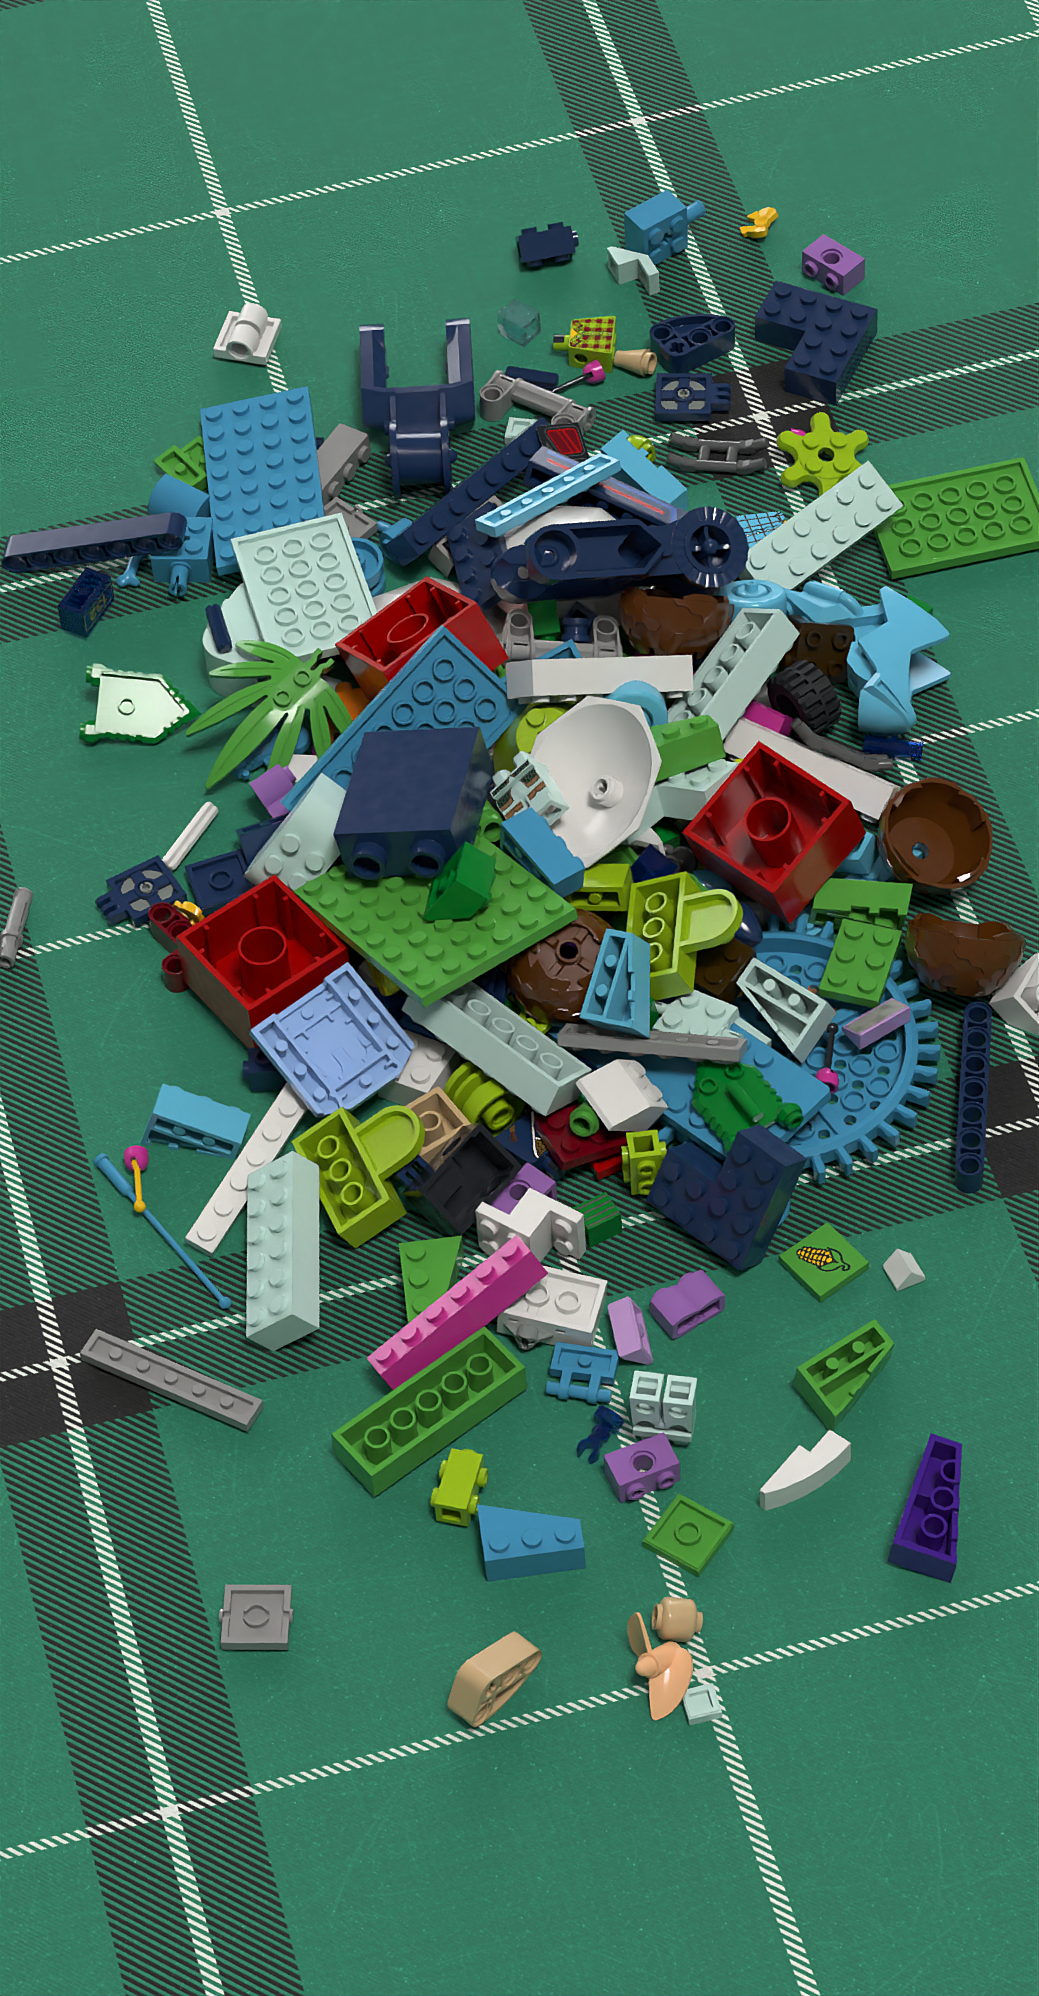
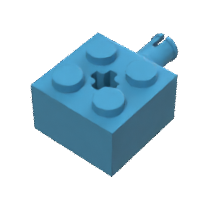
(660, 226)
(190, 562)

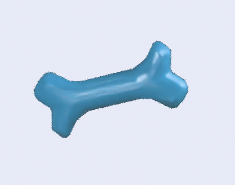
(129, 576)

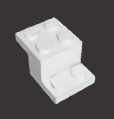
(537, 1222)

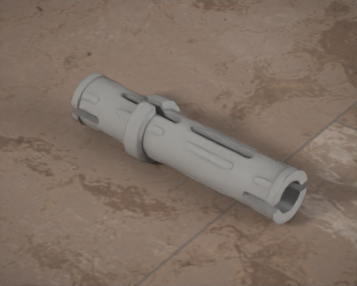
(11, 937)

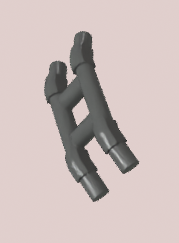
(704, 447)
(865, 762)

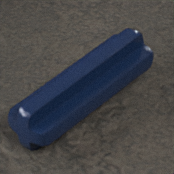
(536, 377)
(218, 628)

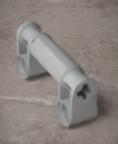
(503, 391)
(521, 645)

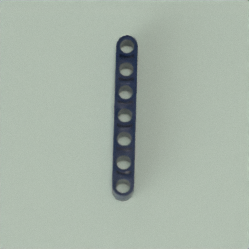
(94, 542)
(973, 1110)

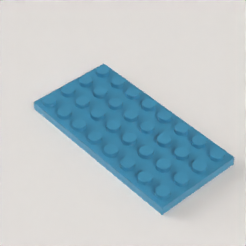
(260, 467)
(433, 690)

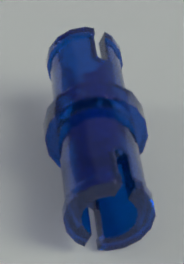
(893, 747)

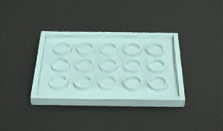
(304, 584)

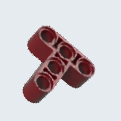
(165, 925)

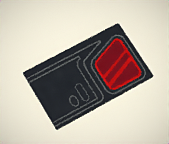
(564, 439)

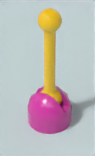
(135, 1166)

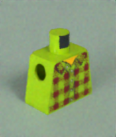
(589, 341)

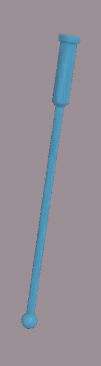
(102, 1162)

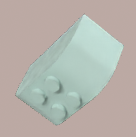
(241, 626)
(304, 841)

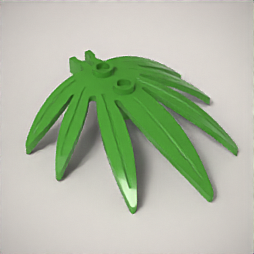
(288, 695)

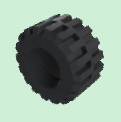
(805, 694)

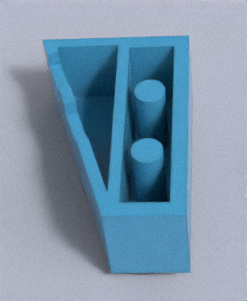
(541, 852)
(528, 1543)

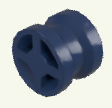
(575, 629)

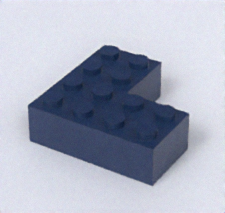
(823, 332)
(730, 1204)

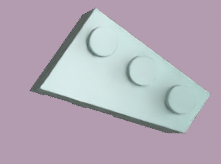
(789, 1008)

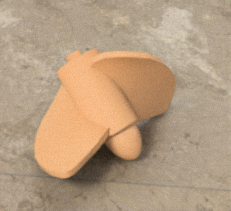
(666, 1667)

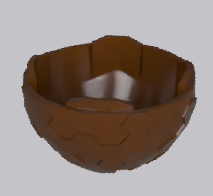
(673, 625)
(947, 828)
(962, 955)
(550, 985)

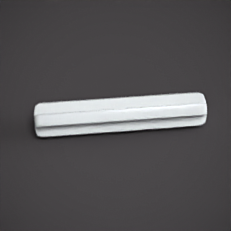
(190, 836)

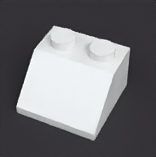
(623, 1096)

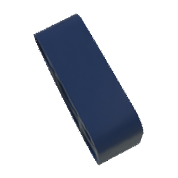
(691, 340)

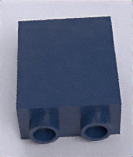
(412, 801)

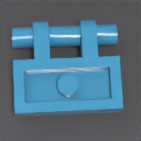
(584, 1364)

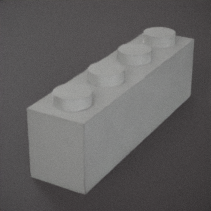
(340, 459)

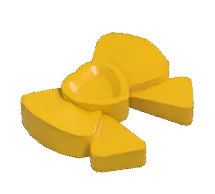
(762, 222)
(189, 911)

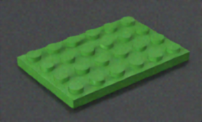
(961, 518)

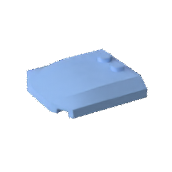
(335, 1044)

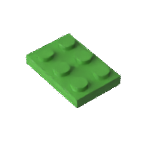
(860, 963)

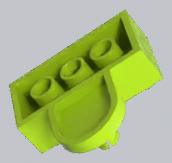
(677, 923)
(357, 1164)

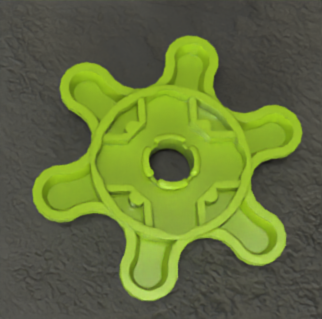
(806, 448)

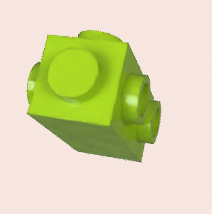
(642, 1160)
(459, 1488)

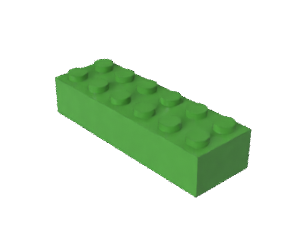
(429, 1411)

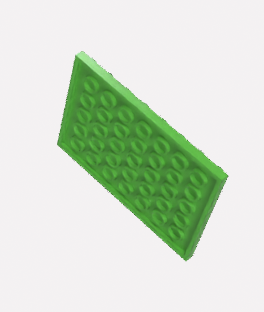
(436, 956)

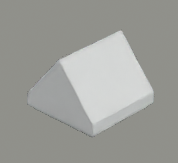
(903, 1270)

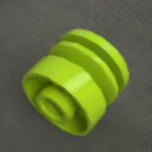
(483, 1099)

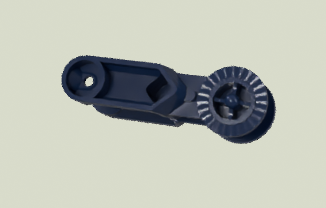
(418, 416)
(606, 557)

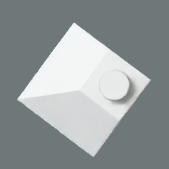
(1019, 997)

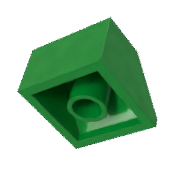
(461, 885)

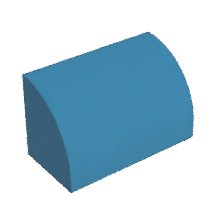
(178, 497)

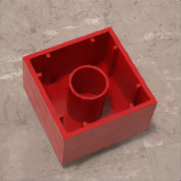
(398, 631)
(774, 832)
(258, 956)

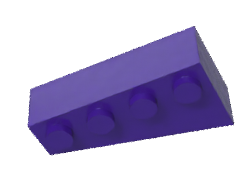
(929, 1522)

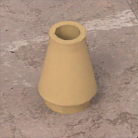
(637, 361)

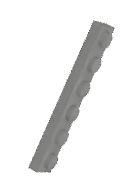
(664, 1044)
(172, 1380)

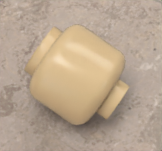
(676, 1619)

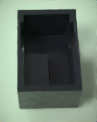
(461, 1179)

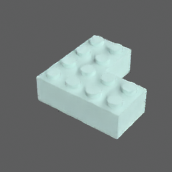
(684, 794)

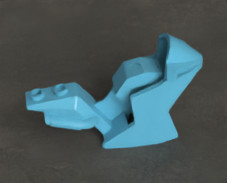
(884, 652)

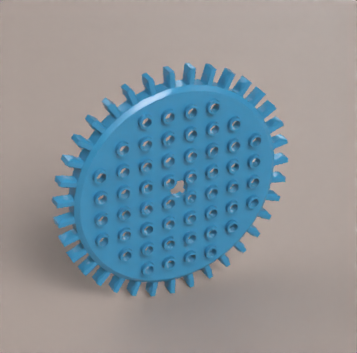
(897, 1058)

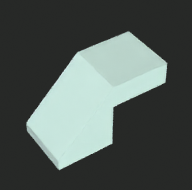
(630, 265)

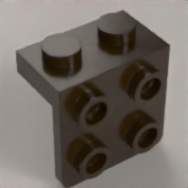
(822, 645)

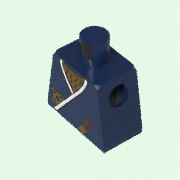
(527, 1146)

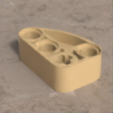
(492, 1678)

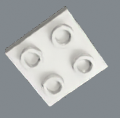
(248, 335)

